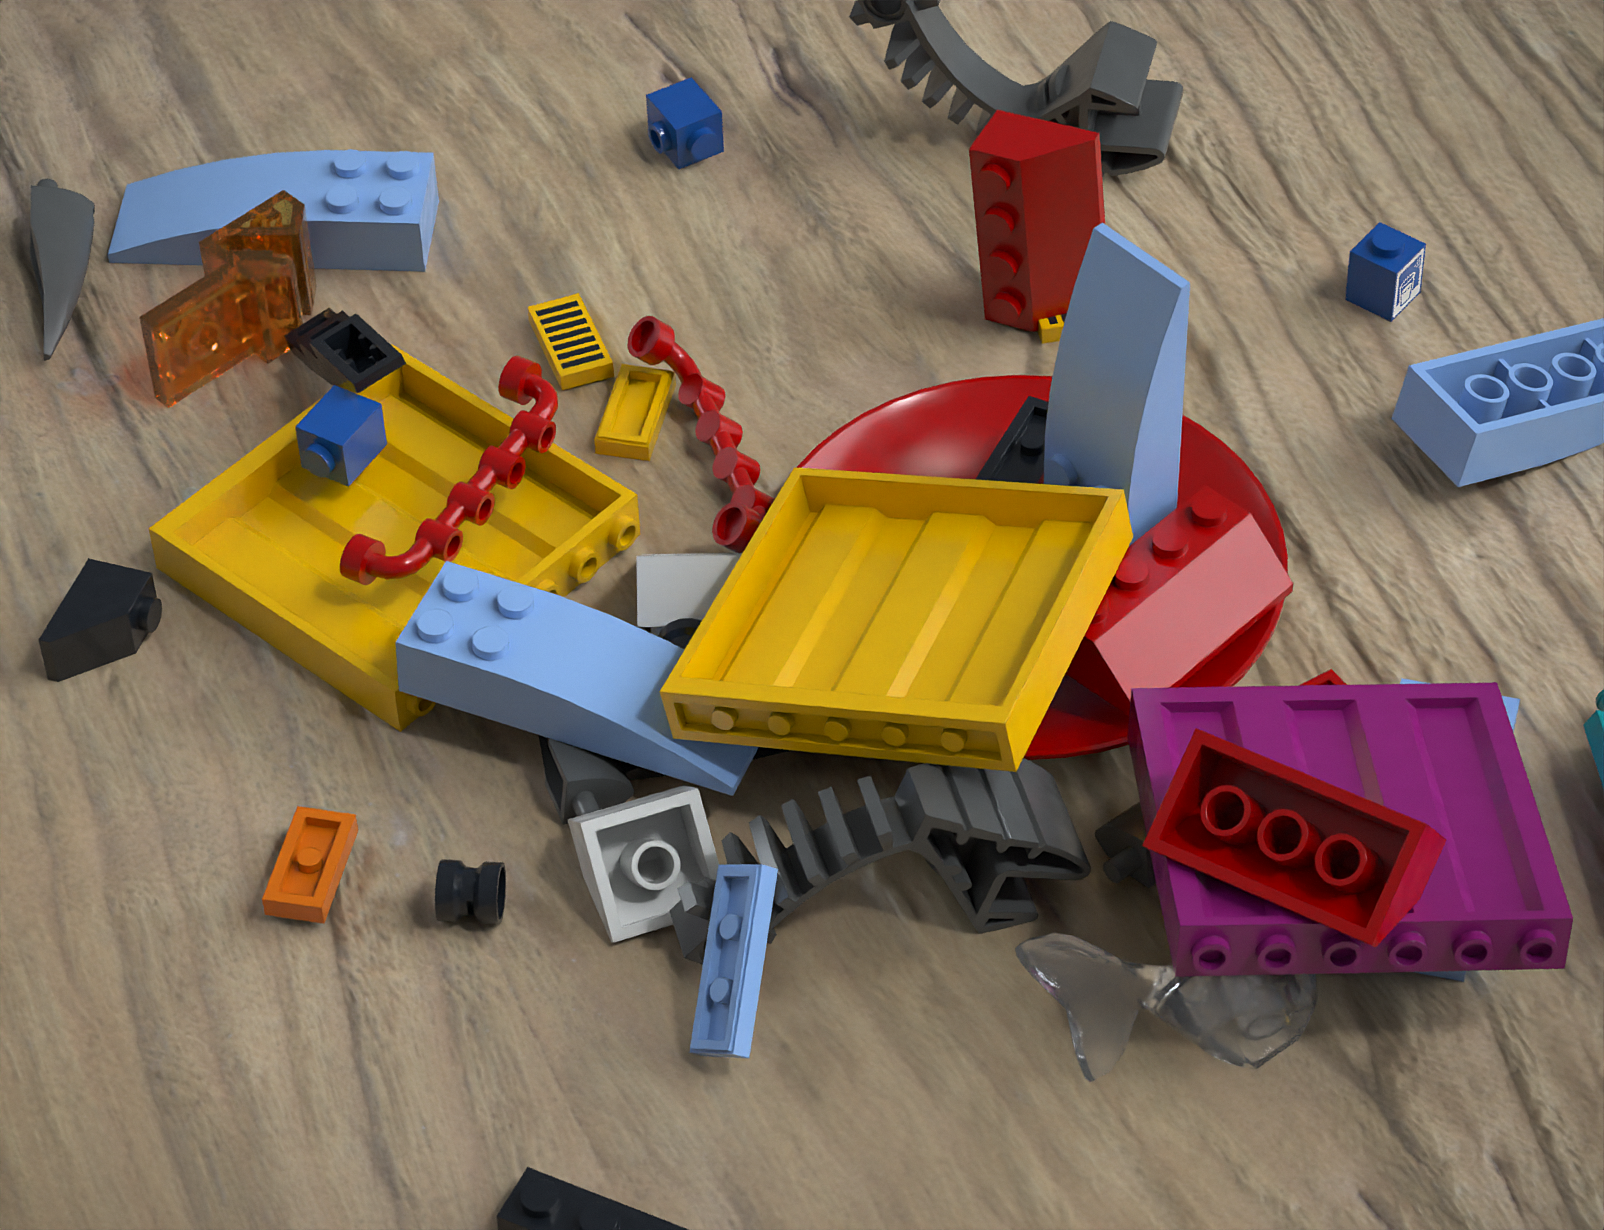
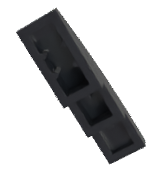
(344, 350)

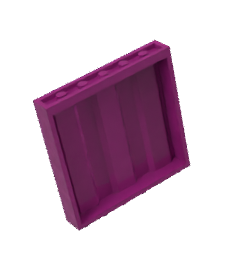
(1412, 747)

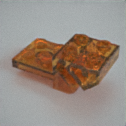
(250, 297)

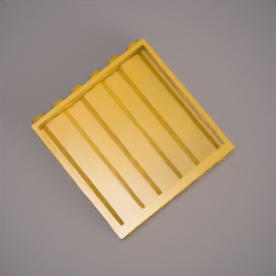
(272, 535)
(900, 618)

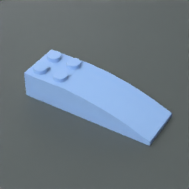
(358, 205)
(1121, 380)
(1507, 403)
(554, 673)

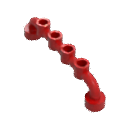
(471, 501)
(738, 520)

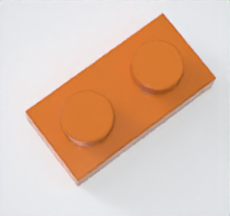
(310, 864)

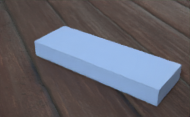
(733, 960)

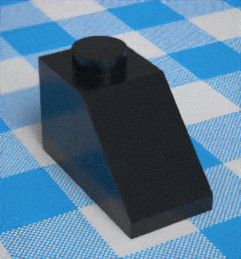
(100, 619)

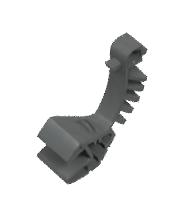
(1094, 89)
(968, 823)

